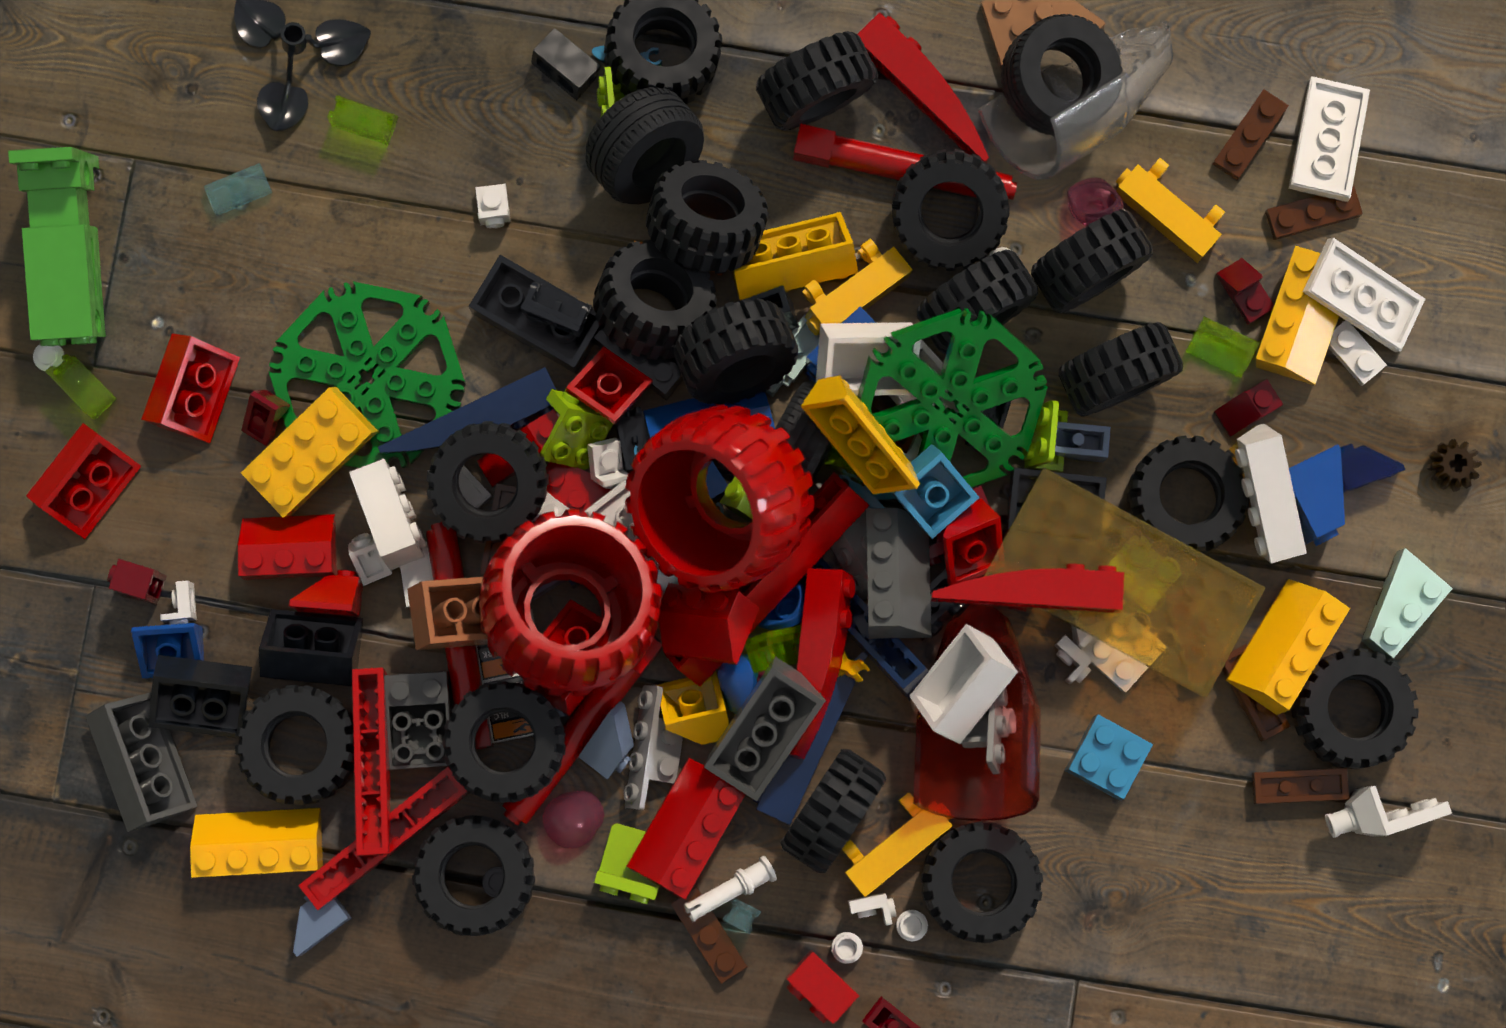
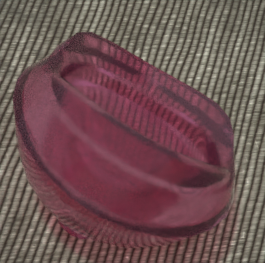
(1092, 200)
(573, 818)

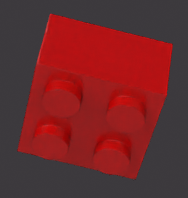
(820, 987)

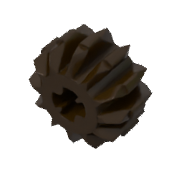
(1451, 452)

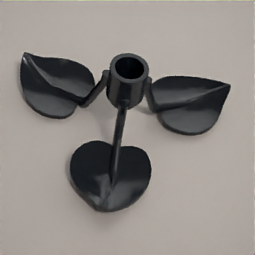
(263, 20)

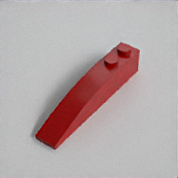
(920, 82)
(1051, 588)
(823, 638)
(371, 762)
(405, 823)

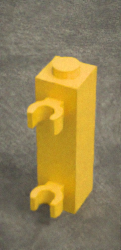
(1167, 212)
(863, 289)
(896, 849)

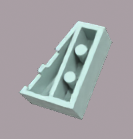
(1404, 604)

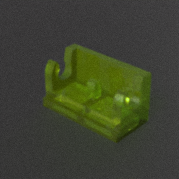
(363, 120)
(1222, 347)
(81, 386)
(771, 644)

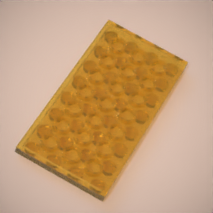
(1177, 602)

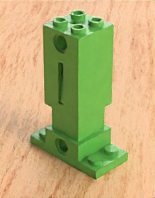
(60, 246)

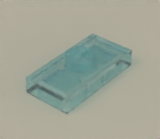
(238, 189)

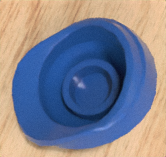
(788, 610)
(737, 682)

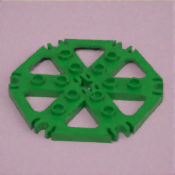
(358, 350)
(962, 386)

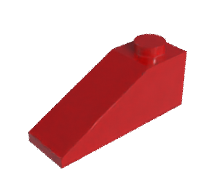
(498, 469)

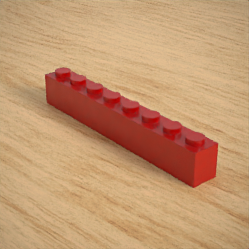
(833, 513)

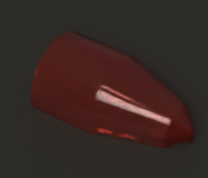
(957, 779)

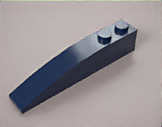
(506, 405)
(888, 654)
(790, 782)

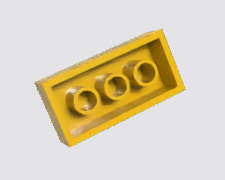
(309, 452)

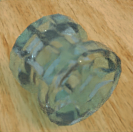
(741, 915)

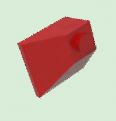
(609, 385)
(972, 542)
(332, 595)

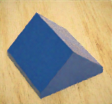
(166, 640)

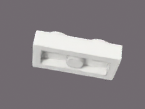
(1355, 353)

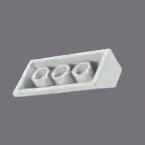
(1270, 493)

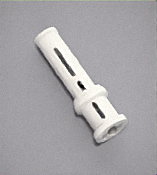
(743, 882)

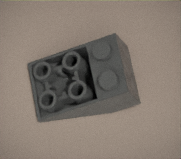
(416, 718)

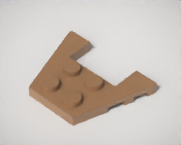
(1011, 17)

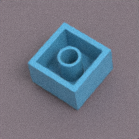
(941, 492)
(1108, 757)

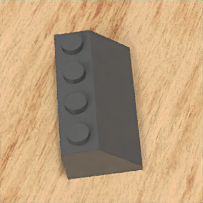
(897, 575)
(765, 729)
(140, 763)

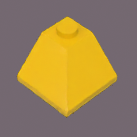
(694, 710)

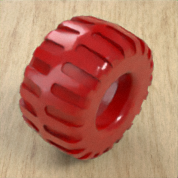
(681, 520)
(589, 555)

